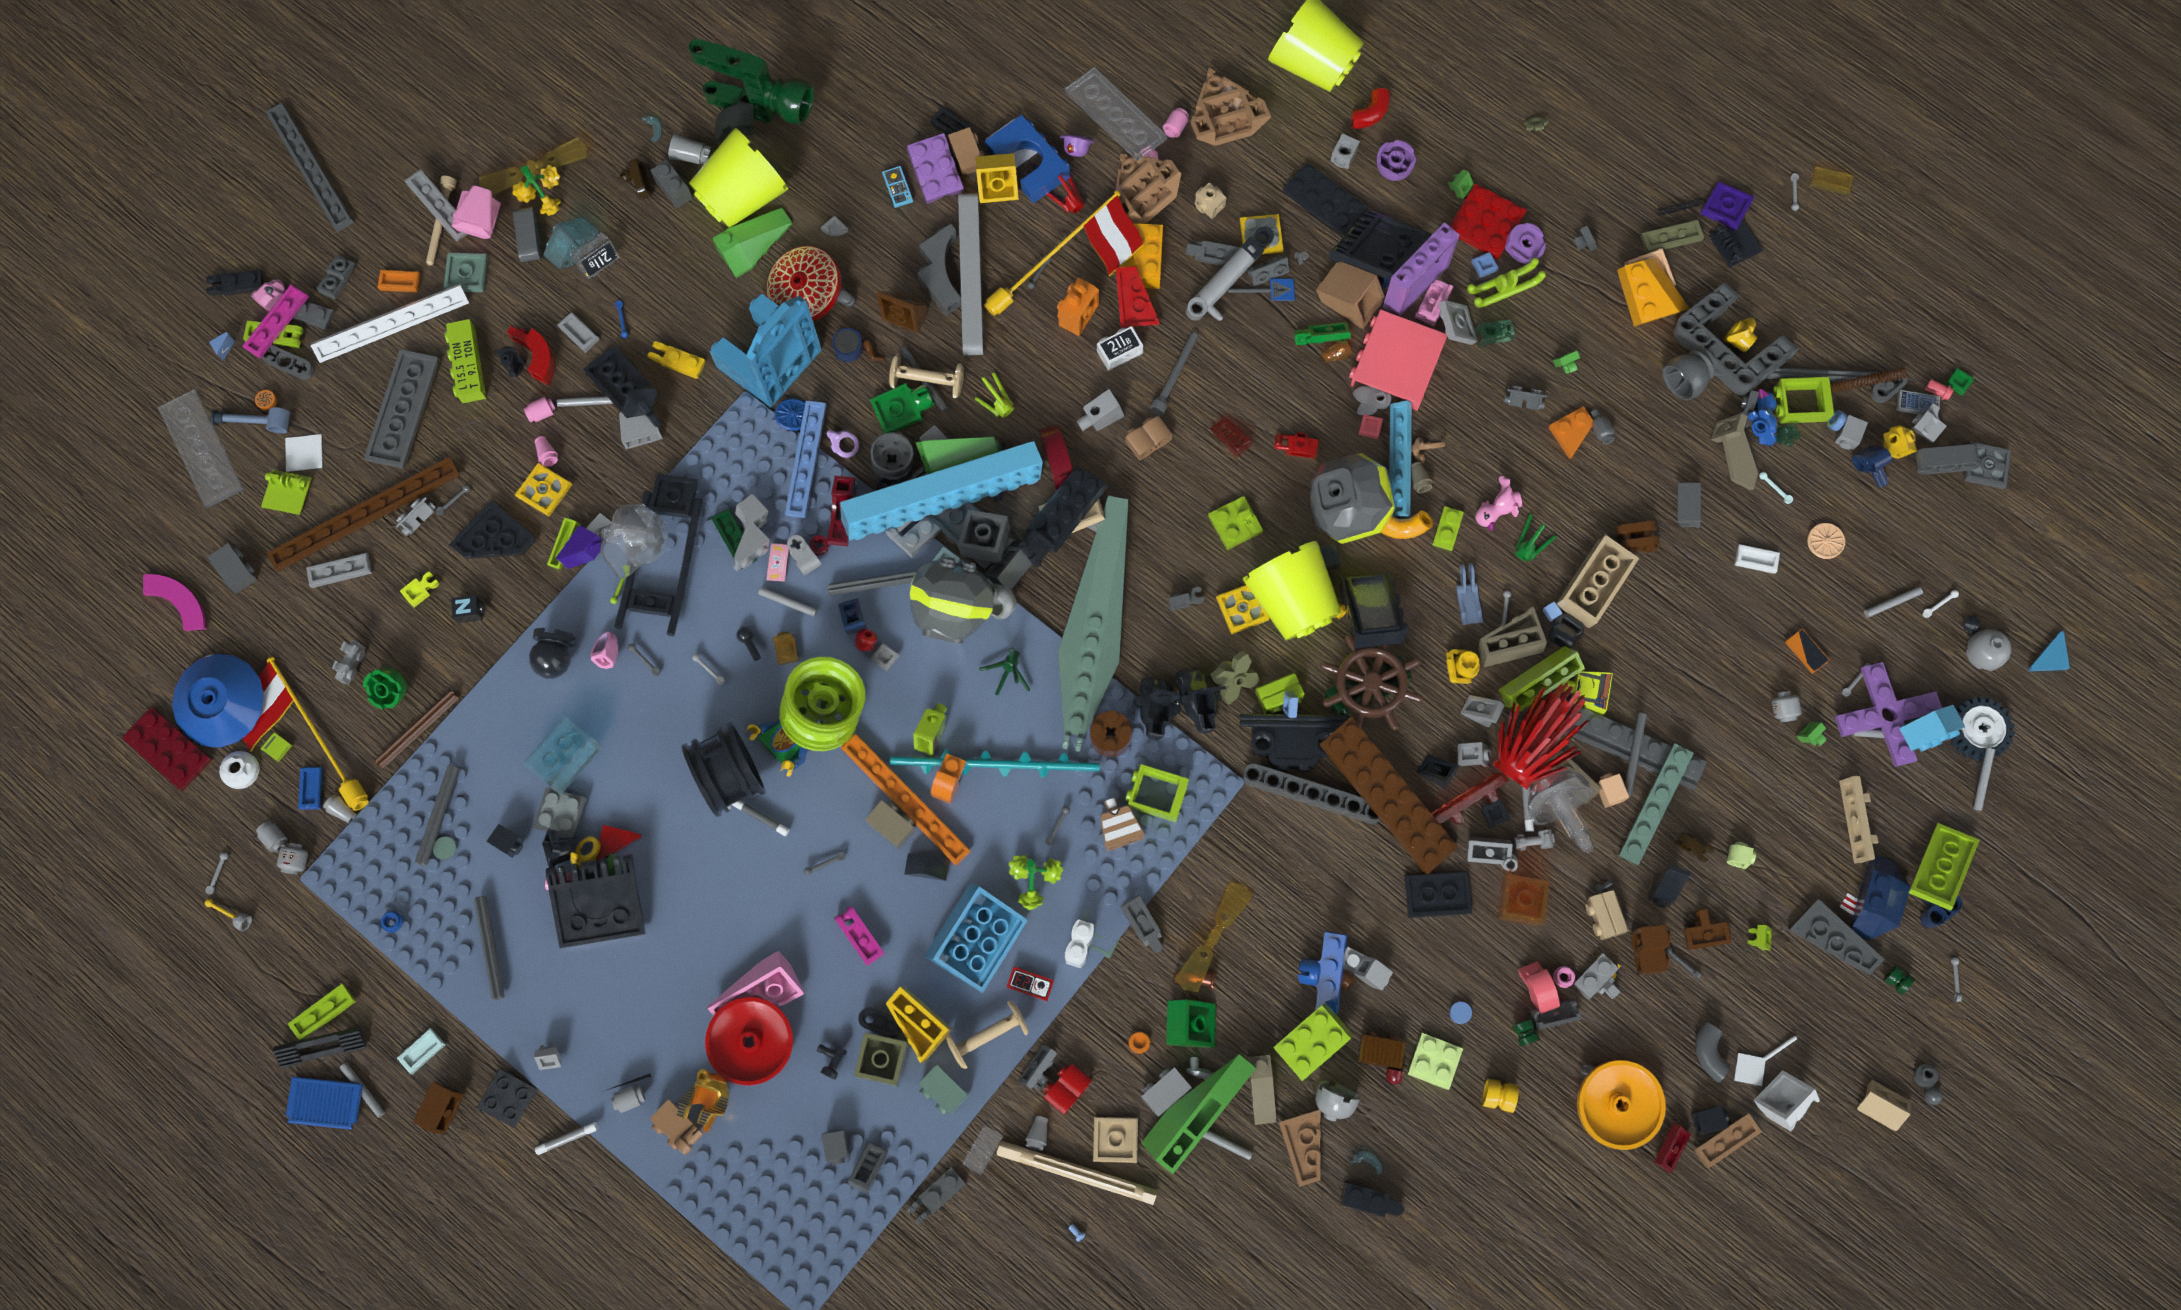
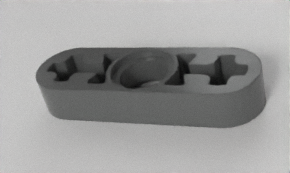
(291, 368)

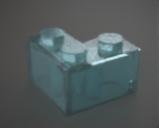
(567, 238)

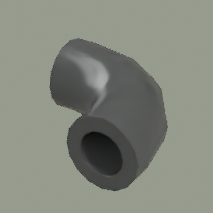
(1708, 1053)

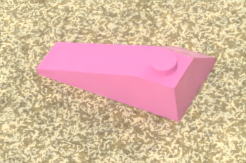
(769, 980)

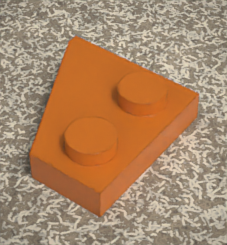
(1572, 430)

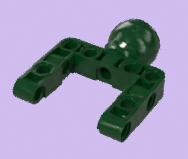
(789, 98)

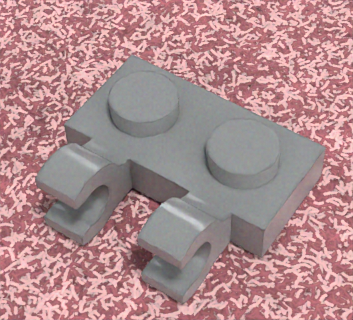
(353, 655)

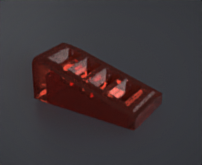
(1240, 449)

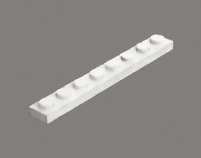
(389, 323)

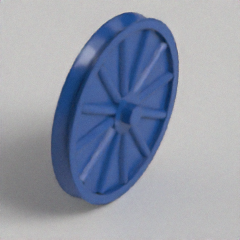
(790, 414)

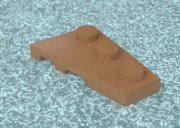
(1303, 1146)

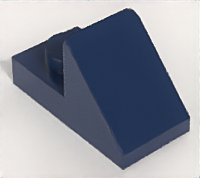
(852, 616)

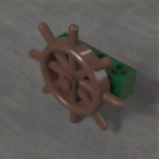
(1370, 684)

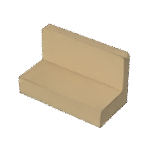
(1885, 1106)

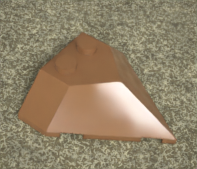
(1226, 111)
(1146, 186)

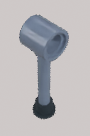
(276, 420)

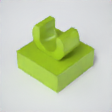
(1763, 938)

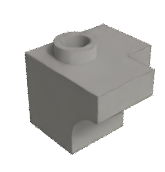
(1928, 424)

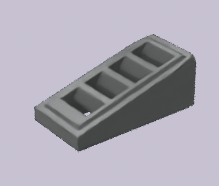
(853, 1182)

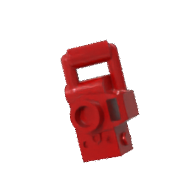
(1297, 445)

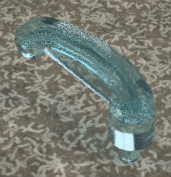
(655, 125)
(1369, 1158)

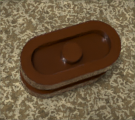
(1647, 543)

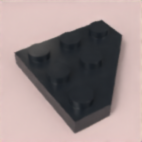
(492, 535)

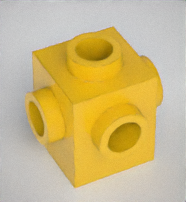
(1899, 441)

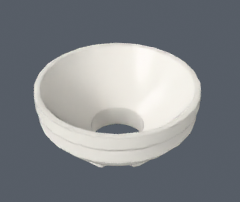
(245, 776)

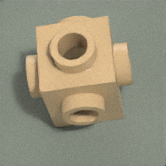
(1210, 200)

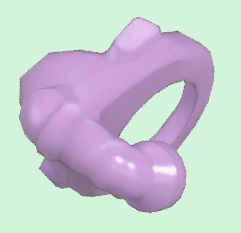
(835, 438)

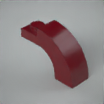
(1056, 454)
(842, 490)

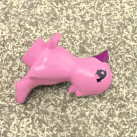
(1504, 503)

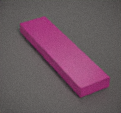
(275, 321)

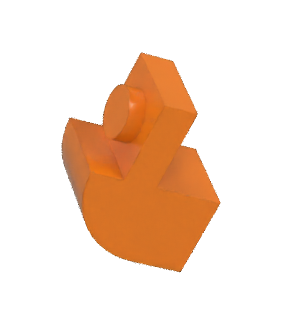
(946, 779)

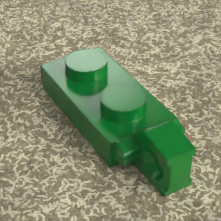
(1322, 333)

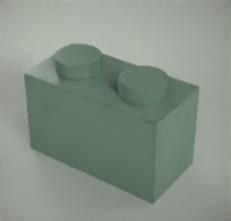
(943, 1091)

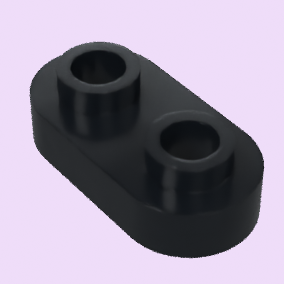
(879, 1023)

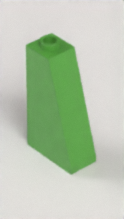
(951, 452)

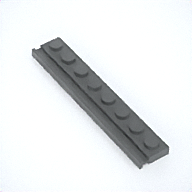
(1619, 740)

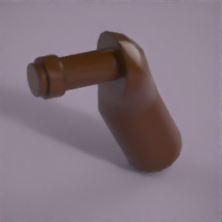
(870, 351)

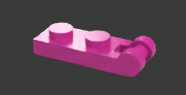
(859, 936)

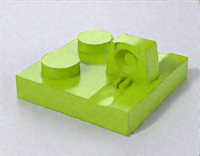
(1235, 523)

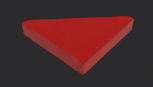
(614, 840)

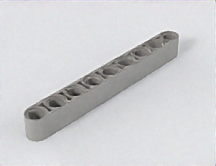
(970, 274)

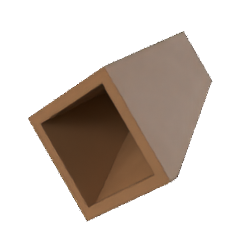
(1351, 293)

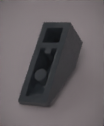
(1668, 885)

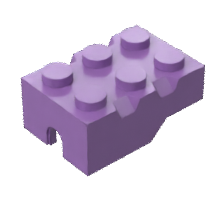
(934, 168)

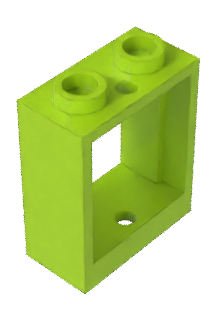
(1823, 395)
(1160, 775)

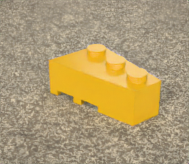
(918, 1022)

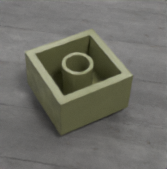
(881, 1059)

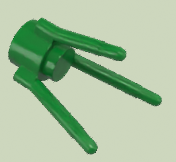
(1525, 550)

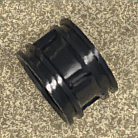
(723, 769)

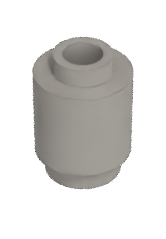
(271, 836)
(628, 1098)

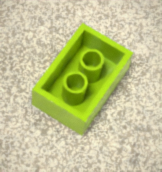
(1313, 1041)

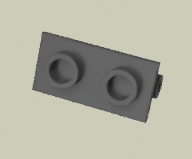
(1275, 267)
(1516, 398)

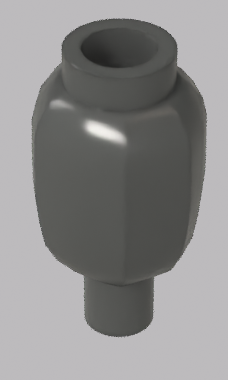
(1602, 427)

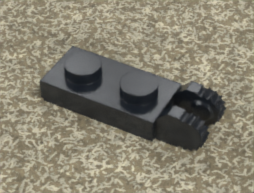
(235, 283)

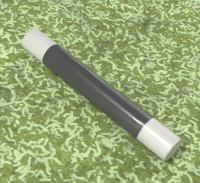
(762, 817)

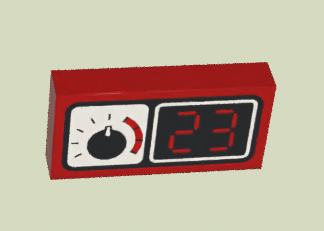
(1030, 984)

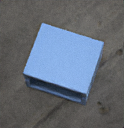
(1552, 611)

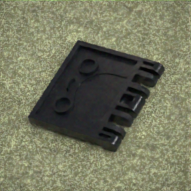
(1379, 244)
(597, 905)

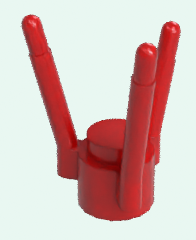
(1073, 201)

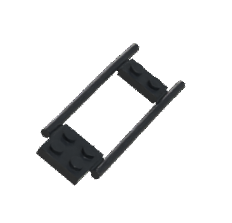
(674, 498)

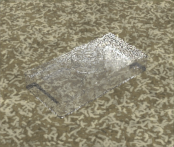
(982, 1150)

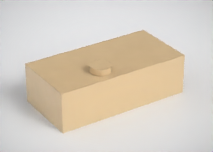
(1597, 581)

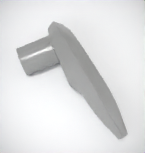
(1197, 1072)

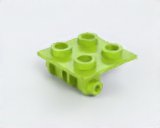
(286, 491)

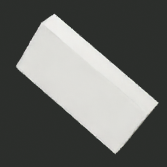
(1757, 558)

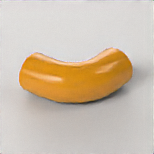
(1408, 527)

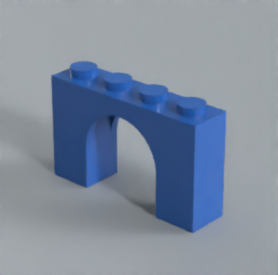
(1022, 135)

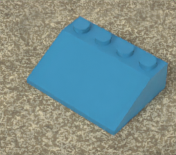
(976, 937)

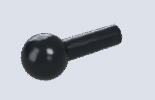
(745, 636)

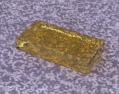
(1831, 180)

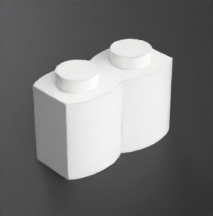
(1082, 936)

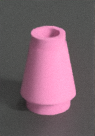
(546, 454)

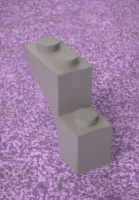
(754, 541)

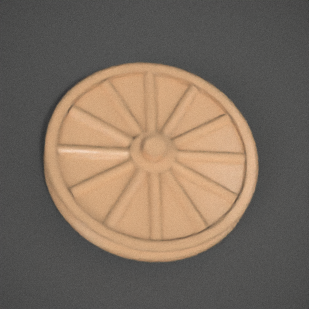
(1826, 540)

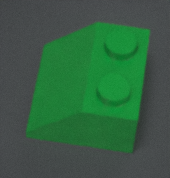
(1190, 1023)

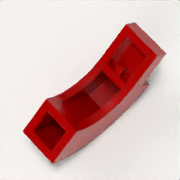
(542, 363)

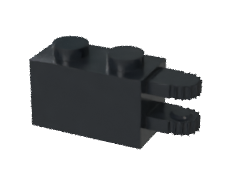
(1369, 1201)

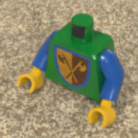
(779, 744)

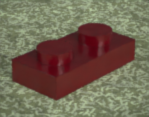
(1672, 1148)

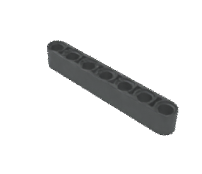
(1302, 795)

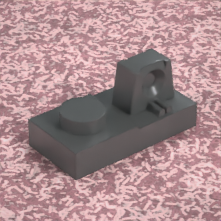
(1033, 1073)

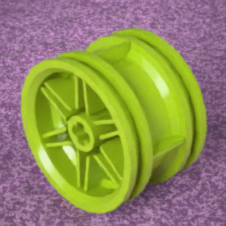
(823, 682)

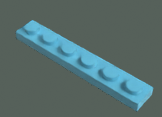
(1400, 457)

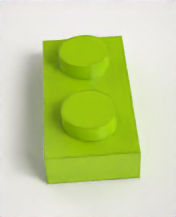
(1448, 528)

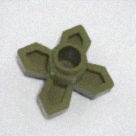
(1234, 675)

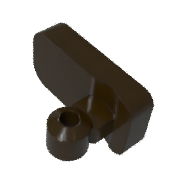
(640, 178)

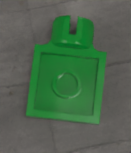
(901, 407)

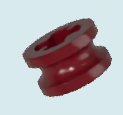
(817, 539)

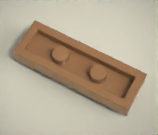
(1727, 1140)

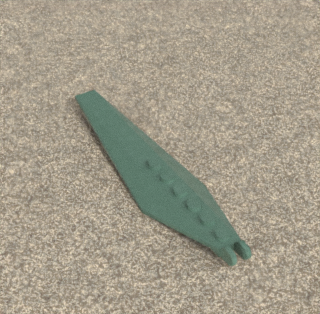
(1093, 631)

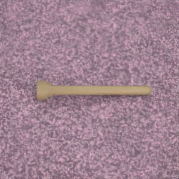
(447, 186)

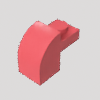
(1540, 986)

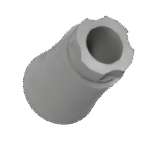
(688, 150)

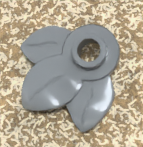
(1369, 400)

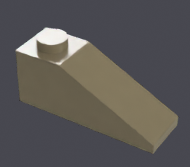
(1262, 1090)

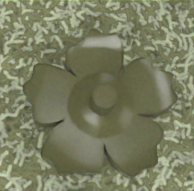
(1536, 122)

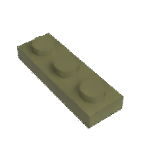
(1672, 236)

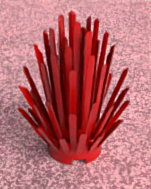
(1529, 750)

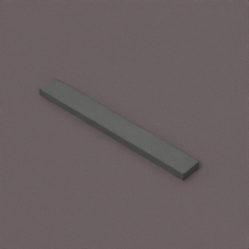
(309, 167)

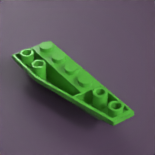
(1194, 1114)

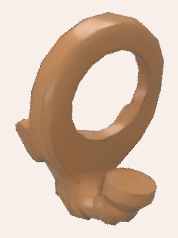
(1420, 445)

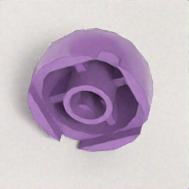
(1395, 160)

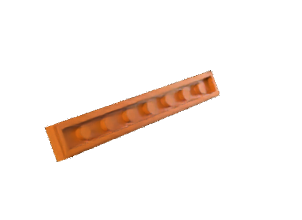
(905, 799)

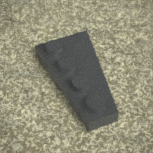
(1832, 935)

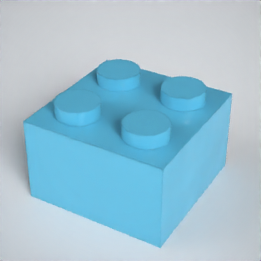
(1933, 729)

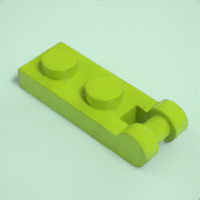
(293, 342)

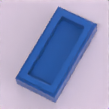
(310, 788)

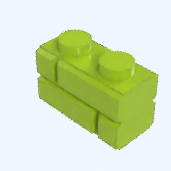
(1272, 694)

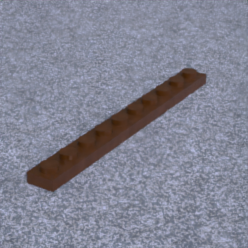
(363, 514)

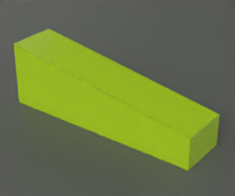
(567, 529)

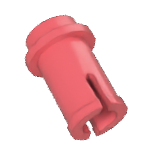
(1939, 389)

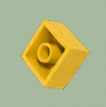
(996, 178)

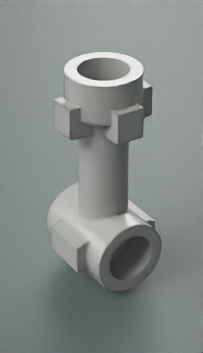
(1544, 839)

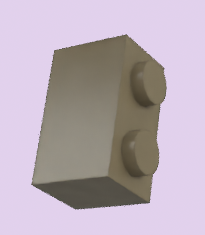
(890, 824)

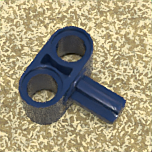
(1872, 461)
(1942, 914)

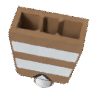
(1119, 826)

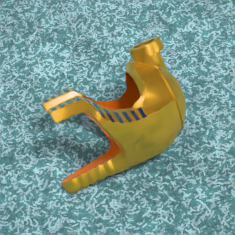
(709, 1091)

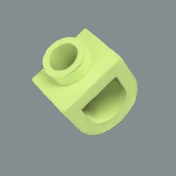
(1741, 855)

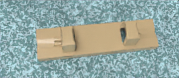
(1857, 819)

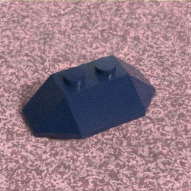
(1880, 899)

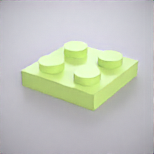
(1435, 1061)

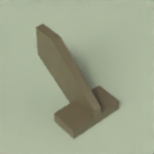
(1737, 450)

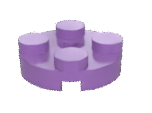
(1535, 241)

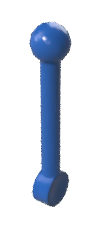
(619, 305)

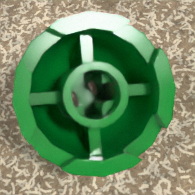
(385, 687)

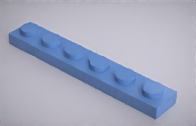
(805, 459)

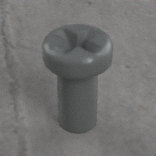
(1600, 888)

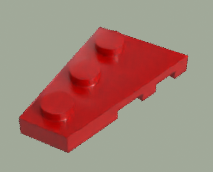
(1133, 299)

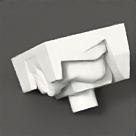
(1786, 1100)

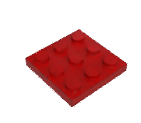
(1486, 220)

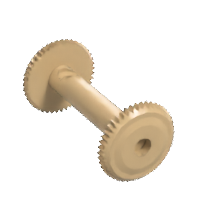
(926, 375)
(987, 1034)

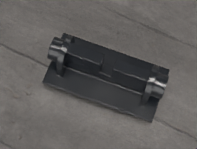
(511, 359)

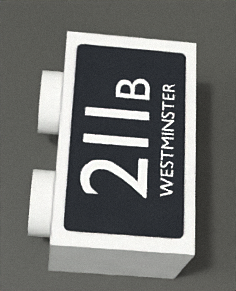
(1119, 348)

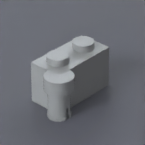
(1491, 851)

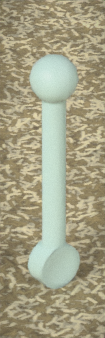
(1787, 498)

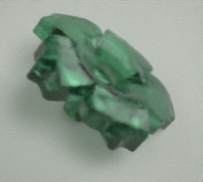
(1787, 434)

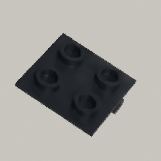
(1734, 244)
(506, 1098)

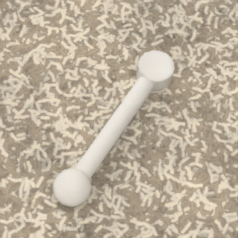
(1928, 612)

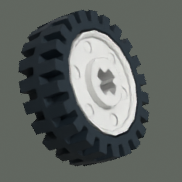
(1996, 727)

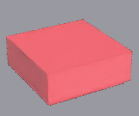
(1370, 426)

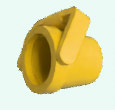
(1742, 334)
(1463, 667)

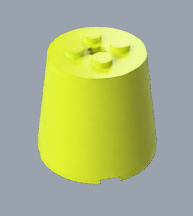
(1317, 46)
(736, 181)
(1295, 591)

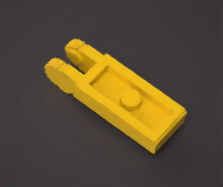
(678, 360)

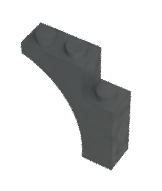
(934, 277)

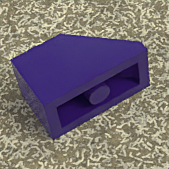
(580, 548)

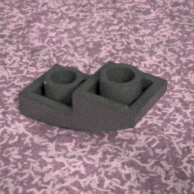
(337, 277)

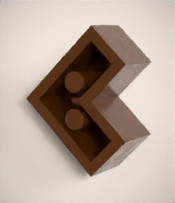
(1649, 949)

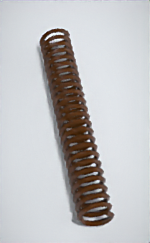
(1867, 377)

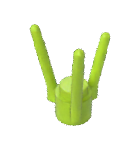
(1002, 405)

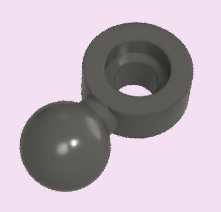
(1932, 1094)

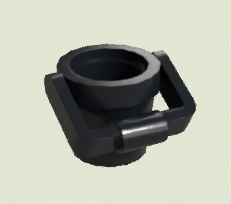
(556, 849)

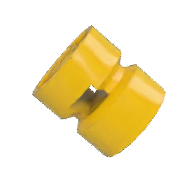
(1498, 1095)

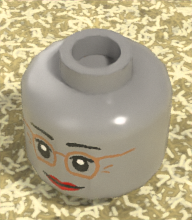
(1786, 706)
(292, 859)

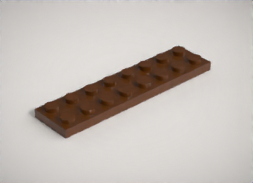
(1388, 795)

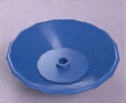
(234, 706)

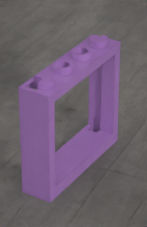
(1421, 270)

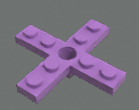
(1902, 711)

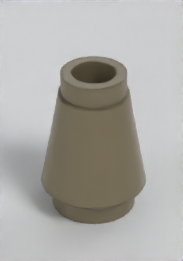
(1420, 478)

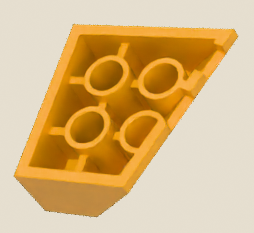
(1148, 257)
(1649, 292)

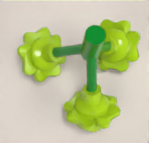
(1021, 867)

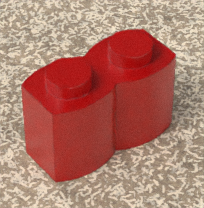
(1067, 1088)

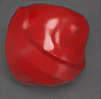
(865, 640)

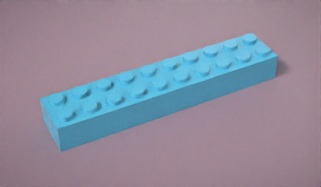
(941, 491)

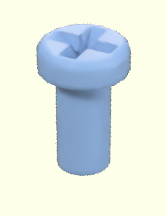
(1076, 1232)

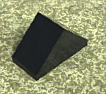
(1438, 771)
(927, 866)

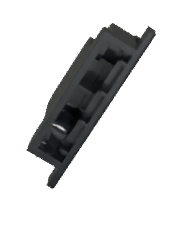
(1290, 741)

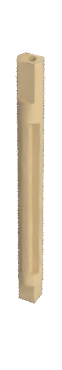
(1076, 1172)

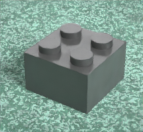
(984, 536)

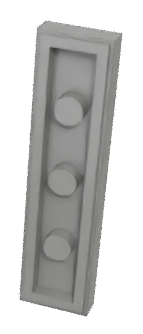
(434, 201)

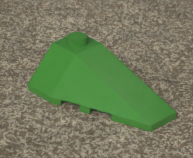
(747, 242)

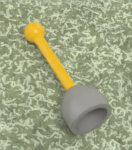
(240, 921)

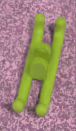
(1506, 284)

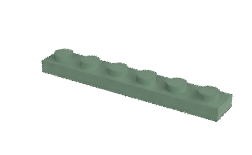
(1655, 804)

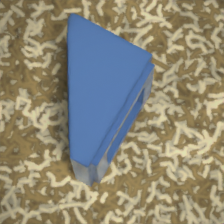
(222, 344)

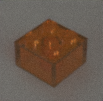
(1523, 900)

